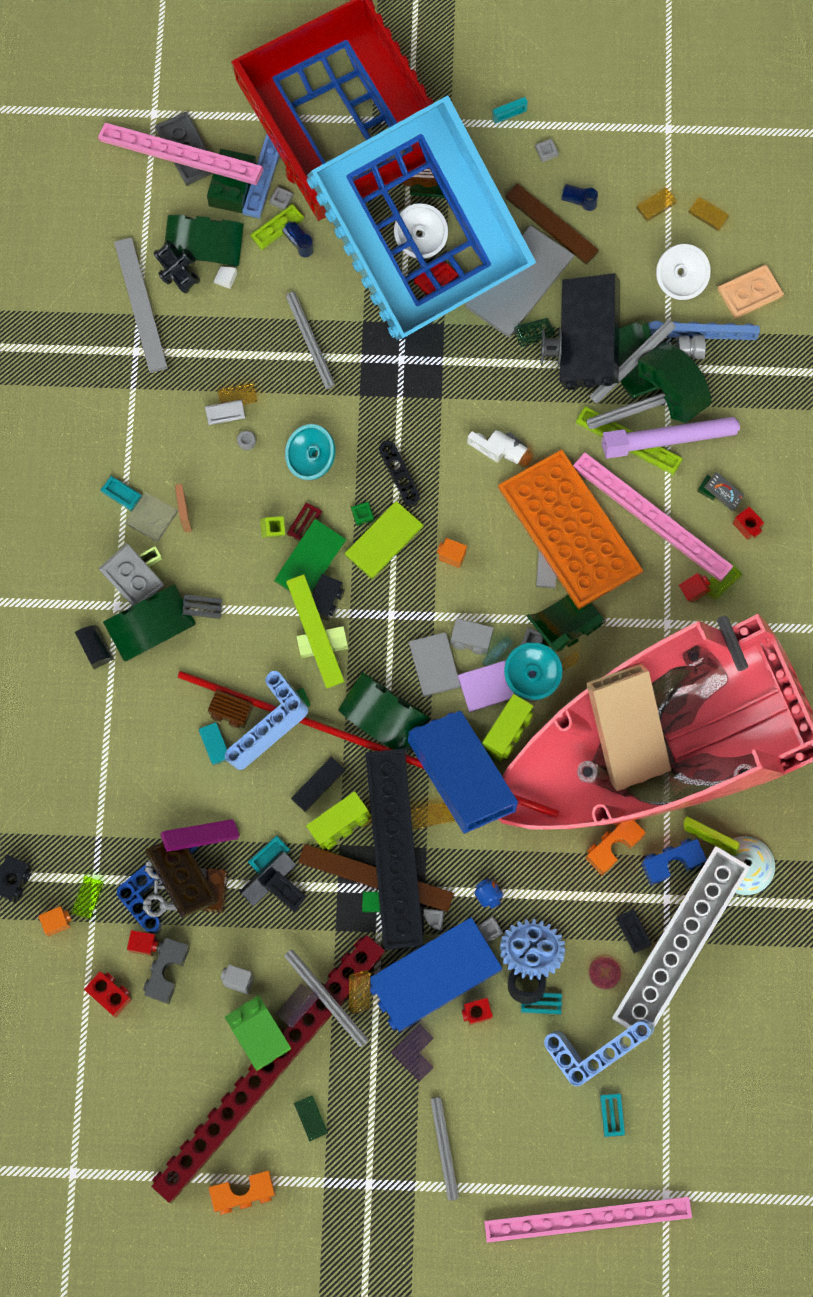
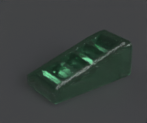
(524, 341)

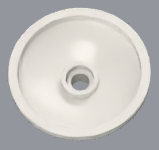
(430, 223)
(694, 275)

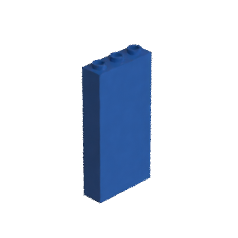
(462, 771)
(434, 975)

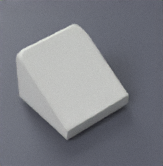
(226, 276)

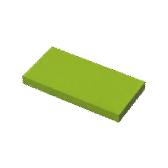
(384, 540)

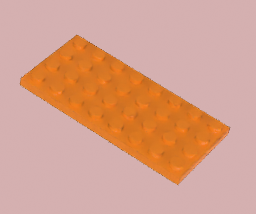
(570, 529)

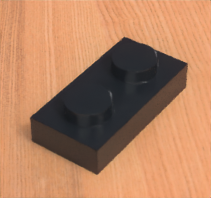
(285, 891)
(633, 931)

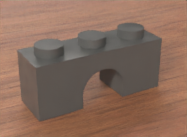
(170, 953)

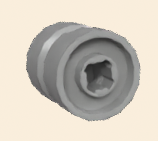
(692, 347)

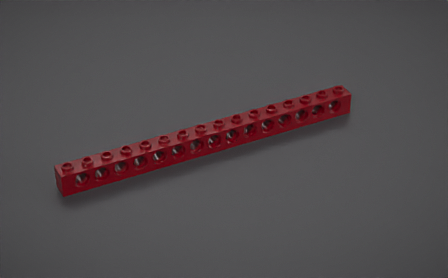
(227, 1126)

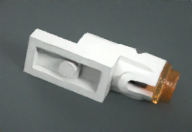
(501, 445)

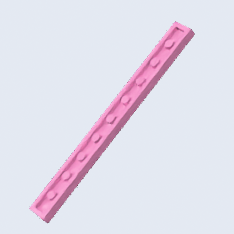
(181, 153)
(653, 517)
(588, 1219)

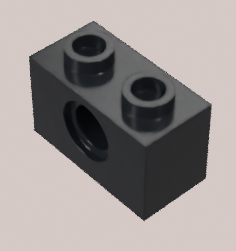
(10, 867)

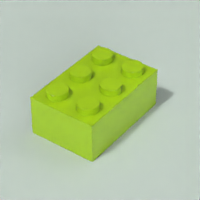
(508, 728)
(339, 821)

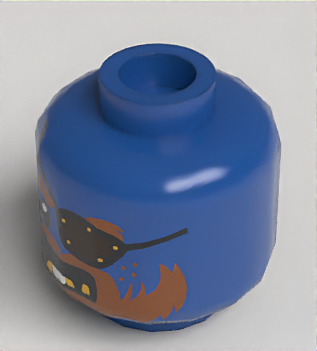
(488, 893)

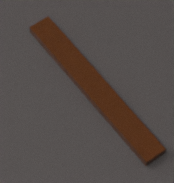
(367, 875)

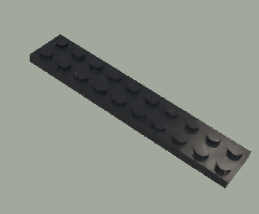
(394, 849)

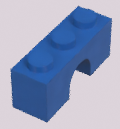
(688, 853)

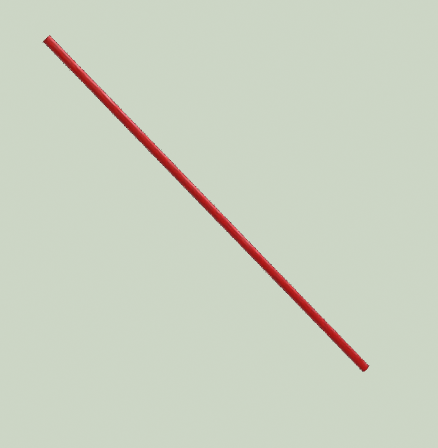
(341, 734)

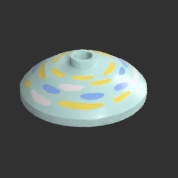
(761, 868)

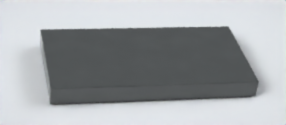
(182, 130)

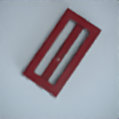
(313, 509)

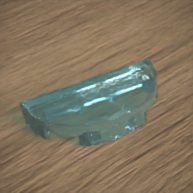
(497, 651)

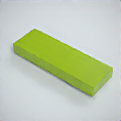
(273, 229)
(711, 836)

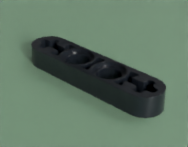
(397, 474)

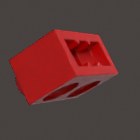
(105, 997)

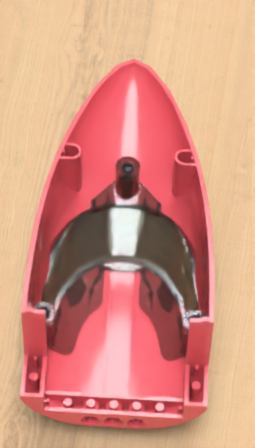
(717, 723)

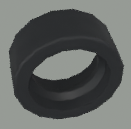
(522, 997)

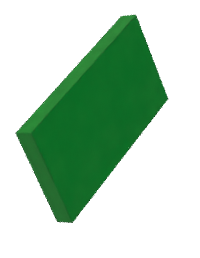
(311, 555)

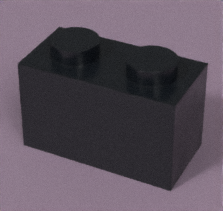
(326, 596)

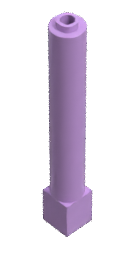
(619, 442)

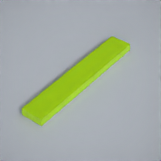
(657, 456)
(315, 631)

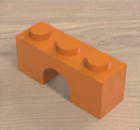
(601, 856)
(260, 1189)

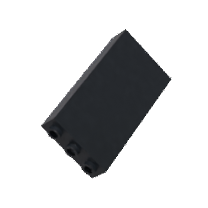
(590, 331)

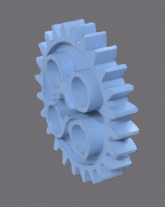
(532, 949)

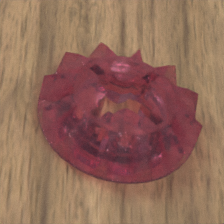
(604, 983)

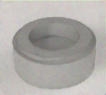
(246, 440)

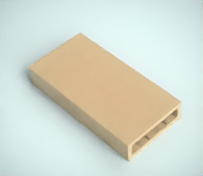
(629, 726)

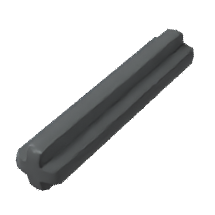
(732, 643)

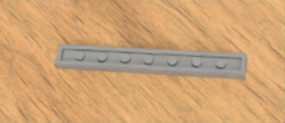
(140, 305)

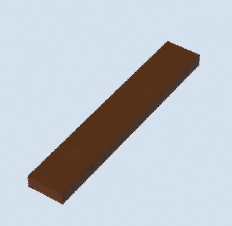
(552, 224)

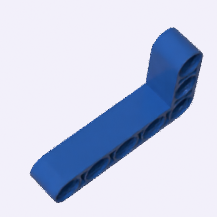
(137, 892)

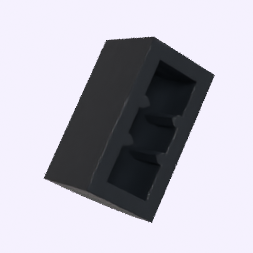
(94, 646)

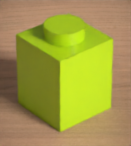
(272, 527)

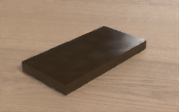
(182, 879)

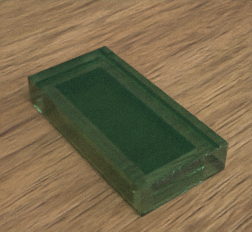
(311, 1118)

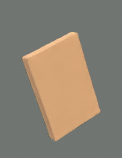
(750, 291)

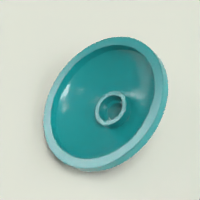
(302, 448)
(534, 658)

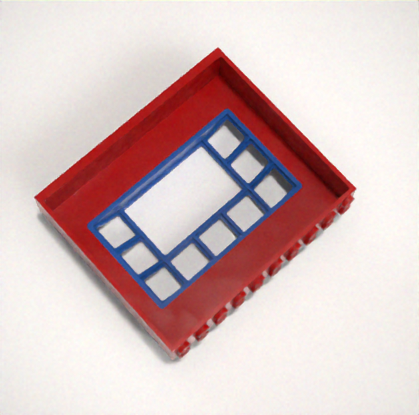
(376, 63)

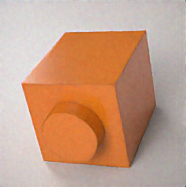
(452, 552)
(55, 921)

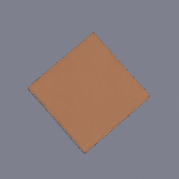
(183, 508)

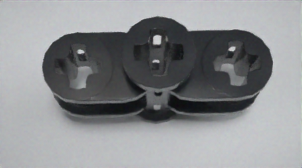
(176, 266)

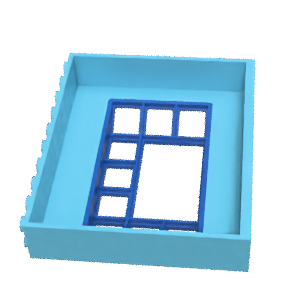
(469, 194)

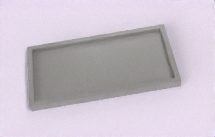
(514, 298)

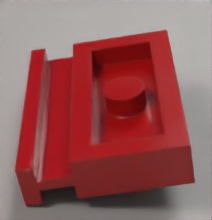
(442, 272)

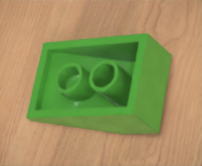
(257, 1032)

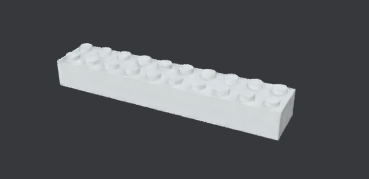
(682, 940)

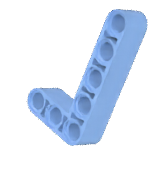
(272, 726)
(600, 1055)

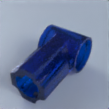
(578, 196)
(298, 238)

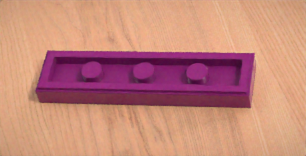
(199, 835)

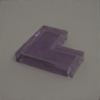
(409, 1052)

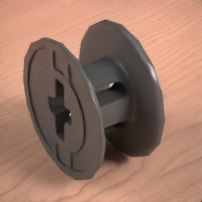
(551, 347)

